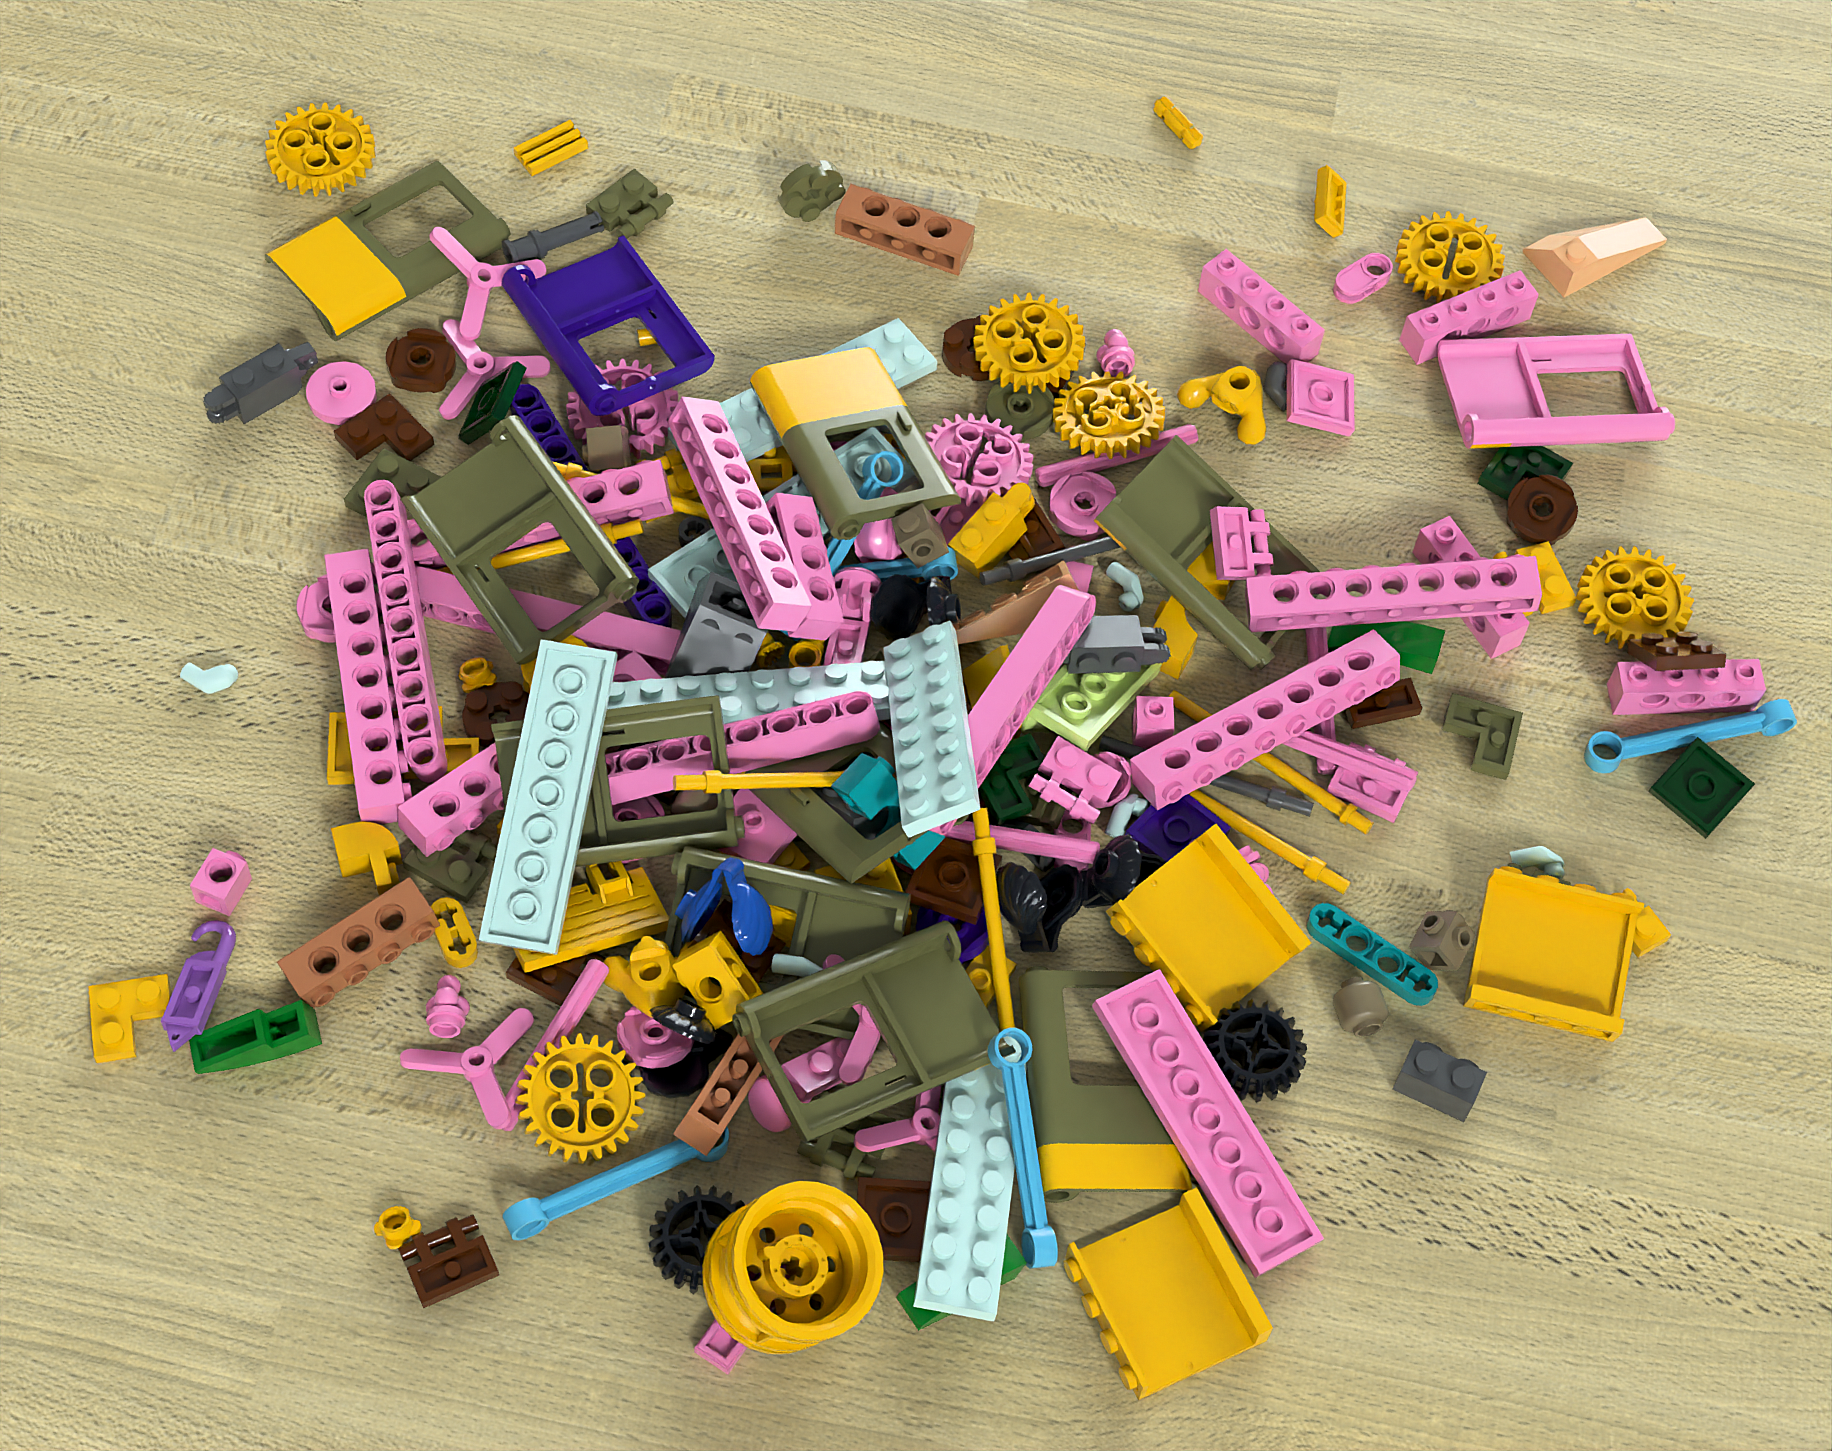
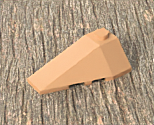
(1585, 255)
(1014, 612)

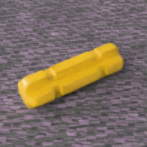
(1178, 122)

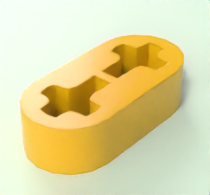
(460, 929)

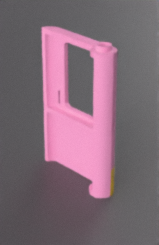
(1503, 404)

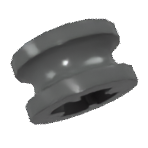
(689, 524)

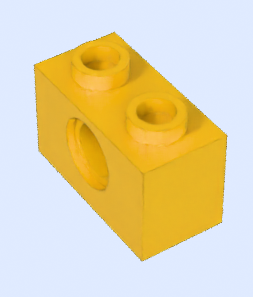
(716, 959)

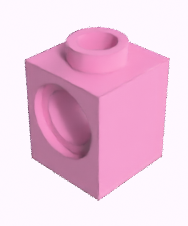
(1152, 720)
(221, 895)

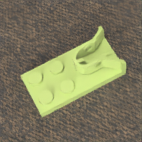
(1086, 703)

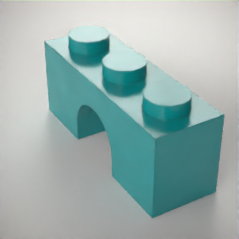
(870, 787)

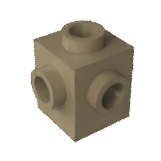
(1442, 940)

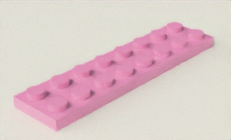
(1207, 1123)

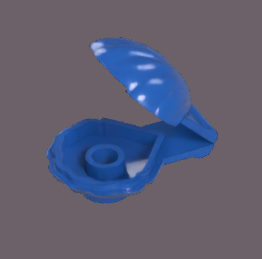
(750, 910)

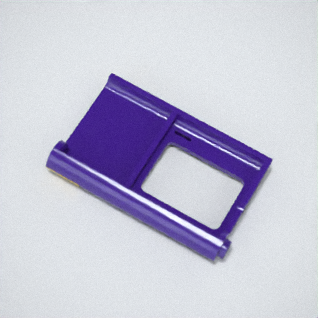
(597, 296)

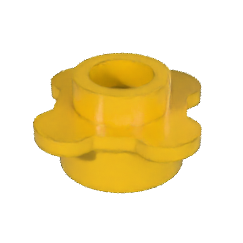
(476, 673)
(396, 1226)

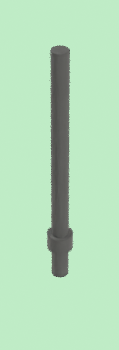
(1017, 568)
(1275, 798)

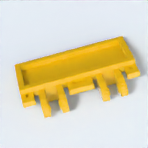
(614, 915)

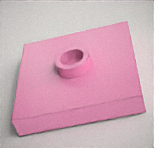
(1320, 397)
(764, 831)

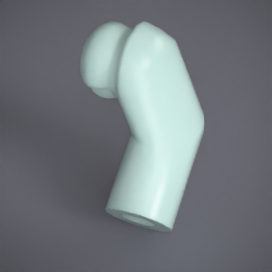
(1130, 582)
(211, 679)
(1121, 814)
(1541, 858)
(793, 965)

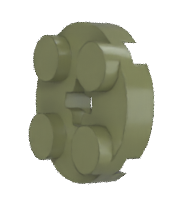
(811, 190)
(1029, 423)

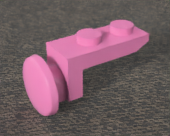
(855, 591)
(808, 1076)

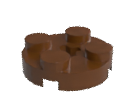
(956, 350)
(425, 377)
(1539, 529)
(487, 700)

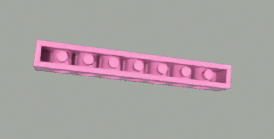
(648, 502)
(739, 515)
(345, 574)
(1377, 606)
(1265, 719)
(480, 774)

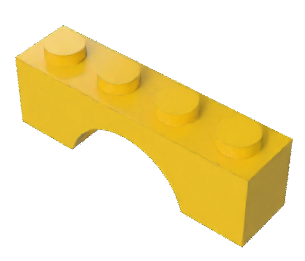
(1172, 618)

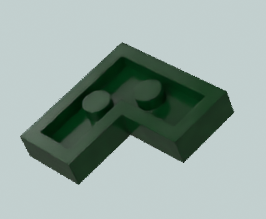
(1515, 463)
(1001, 786)

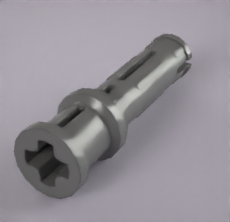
(538, 243)

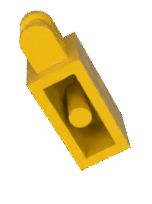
(993, 529)

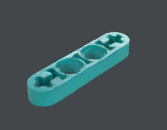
(1368, 958)

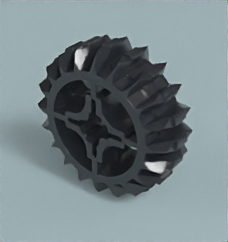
(1287, 1058)
(687, 1240)

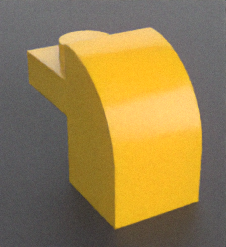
(368, 848)

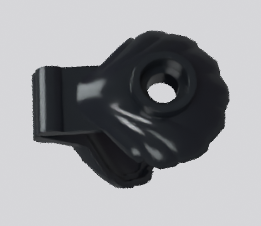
(902, 602)
(1117, 872)
(1039, 906)
(693, 1070)

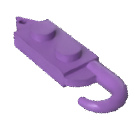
(198, 986)

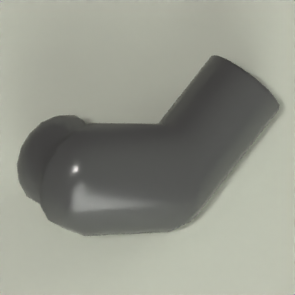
(1275, 382)

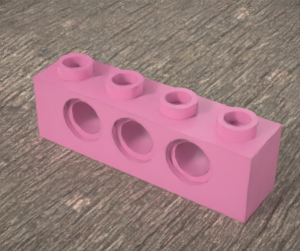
(1260, 309)
(1469, 315)
(802, 536)
(1446, 542)
(1642, 690)

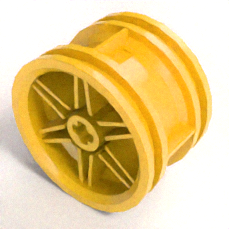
(838, 1231)

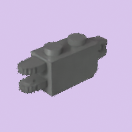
(260, 383)
(1117, 646)

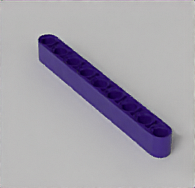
(556, 443)

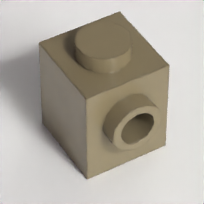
(606, 448)
(919, 535)

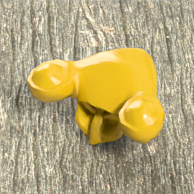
(1236, 393)
(648, 976)

